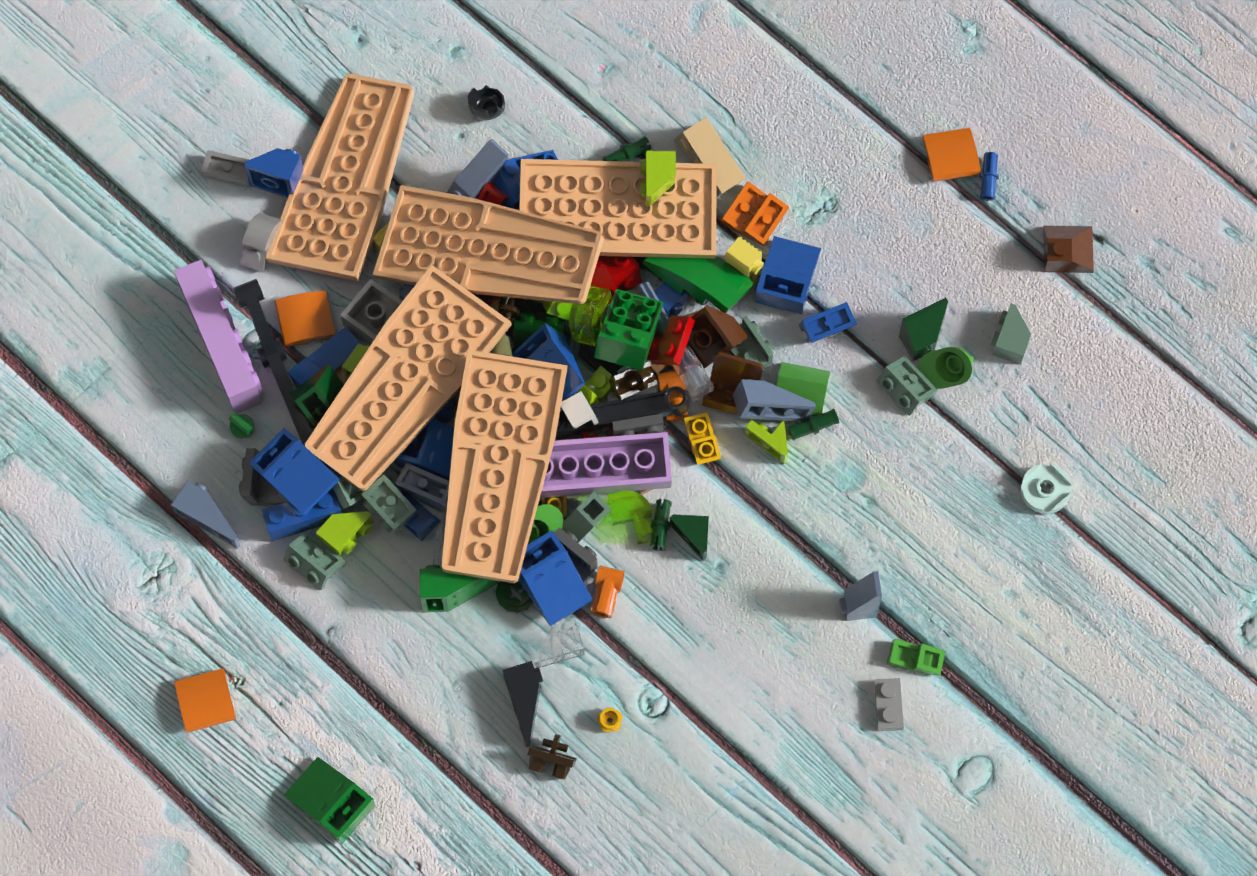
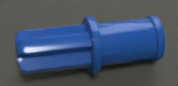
(989, 176)

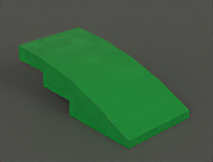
(703, 279)

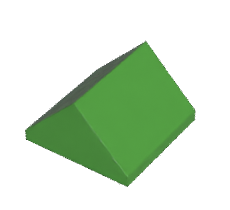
(805, 382)

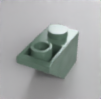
(1013, 337)
(586, 516)

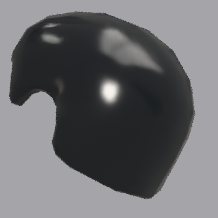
(486, 103)

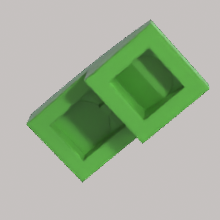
(916, 658)

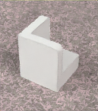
(578, 410)

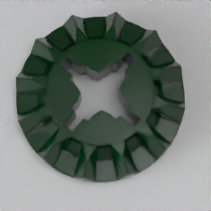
(513, 604)

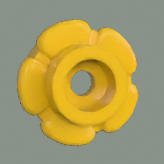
(603, 717)

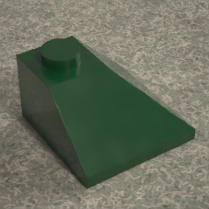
(922, 329)

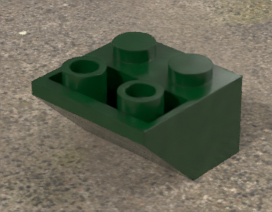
(531, 319)
(317, 394)

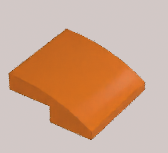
(951, 154)
(754, 214)
(304, 318)
(205, 700)

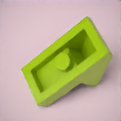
(597, 387)
(772, 443)

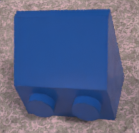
(275, 171)

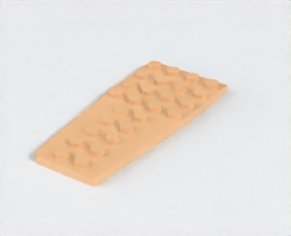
(344, 180)
(487, 248)
(404, 378)
(499, 462)

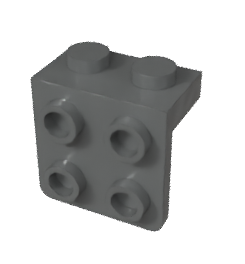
(639, 425)
(253, 487)
(582, 557)

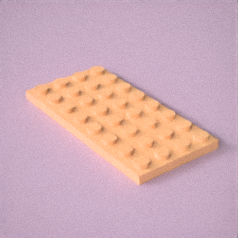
(609, 200)

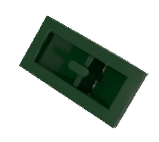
(693, 531)

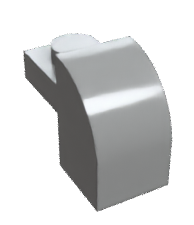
(258, 241)

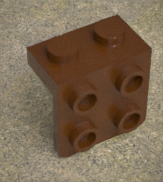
(726, 376)

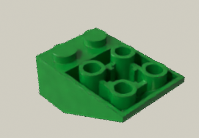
(628, 329)
(446, 591)
(330, 799)

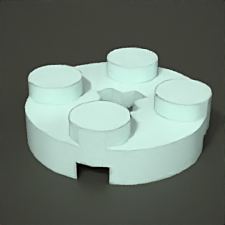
(1044, 502)

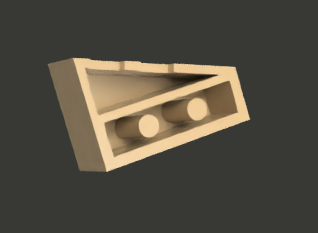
(704, 146)

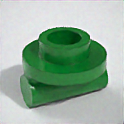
(241, 425)

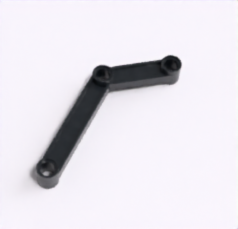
(271, 352)
(626, 409)

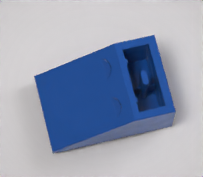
(509, 177)
(787, 275)
(552, 347)
(430, 450)
(293, 471)
(552, 579)

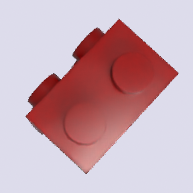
(623, 270)

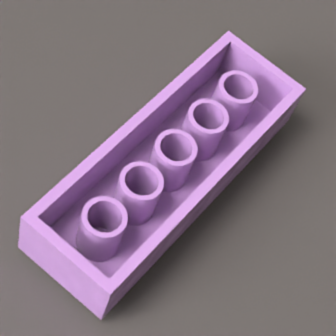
(220, 336)
(608, 465)

